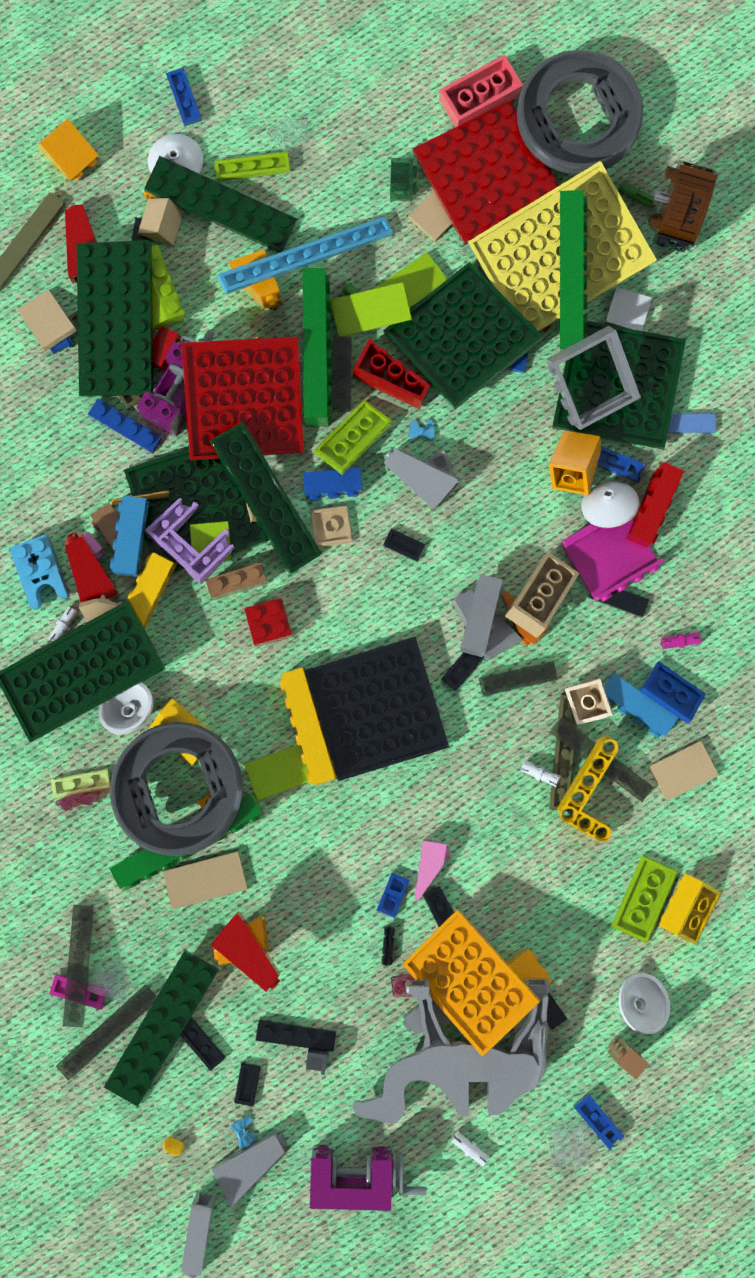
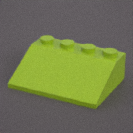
(165, 301)

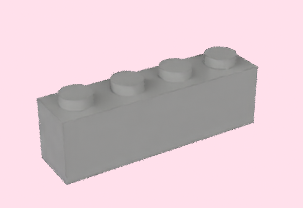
(481, 615)

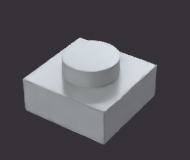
(441, 460)

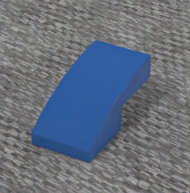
(392, 895)

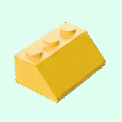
(177, 713)
(690, 908)

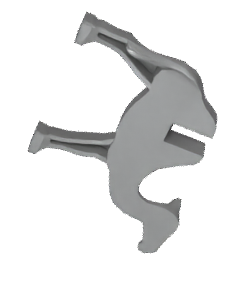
(457, 1063)

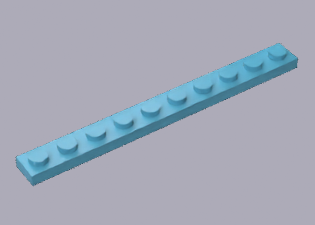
(304, 255)

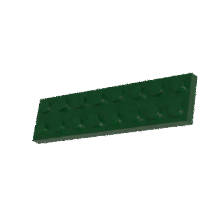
(220, 204)
(265, 497)
(161, 1028)

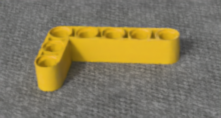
(587, 789)

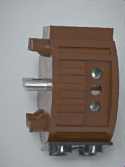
(683, 205)

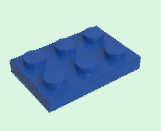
(673, 692)

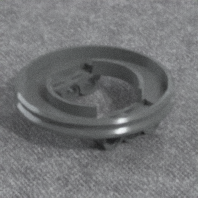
(614, 91)
(134, 804)

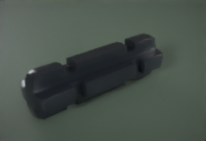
(388, 943)

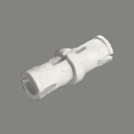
(63, 624)
(540, 773)
(470, 1148)

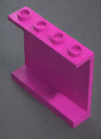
(608, 559)

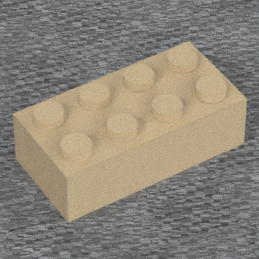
(542, 594)

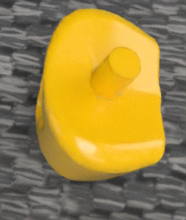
(173, 1146)

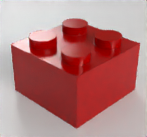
(268, 622)

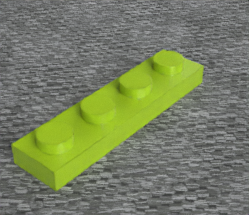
(252, 166)

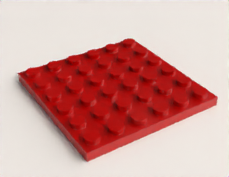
(483, 171)
(246, 384)

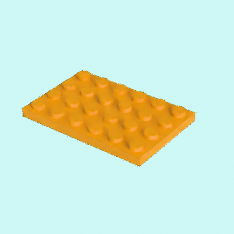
(471, 982)

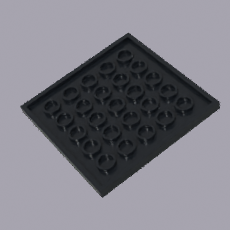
(377, 708)

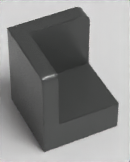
(316, 1060)

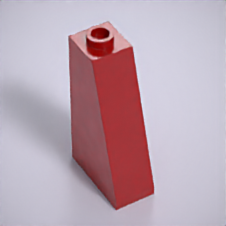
(77, 231)
(87, 570)
(244, 950)

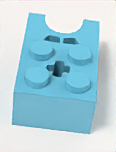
(40, 575)

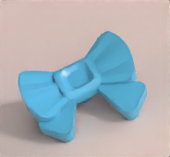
(427, 432)
(245, 1138)

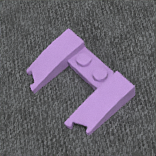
(164, 535)

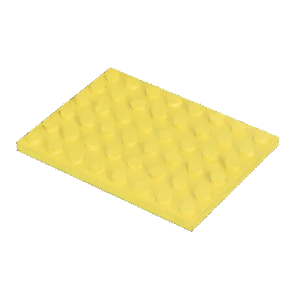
(524, 249)

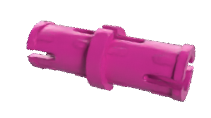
(681, 640)

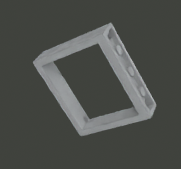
(628, 396)

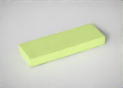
(81, 783)

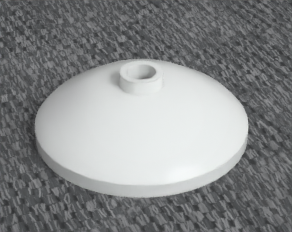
(187, 151)
(610, 504)
(116, 712)
(652, 1003)

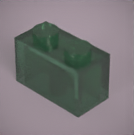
(402, 179)

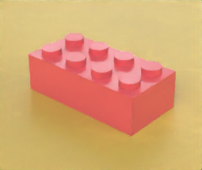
(480, 91)

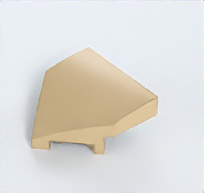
(94, 608)

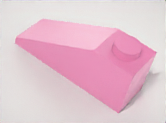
(430, 863)

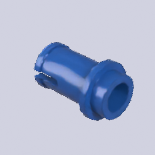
(67, 342)

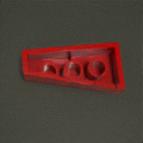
(389, 376)
(654, 504)

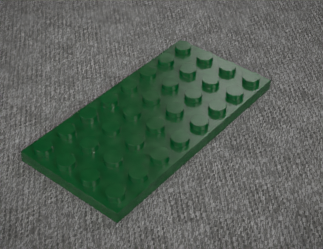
(115, 318)
(80, 671)

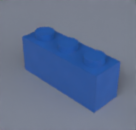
(332, 484)

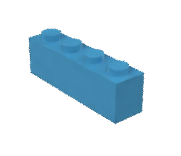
(130, 536)
(639, 706)

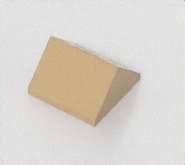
(161, 221)
(589, 701)

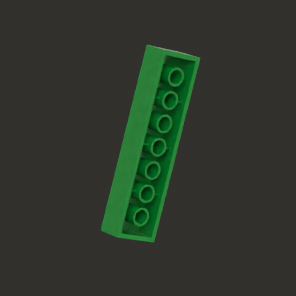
(572, 267)
(315, 347)
(146, 863)

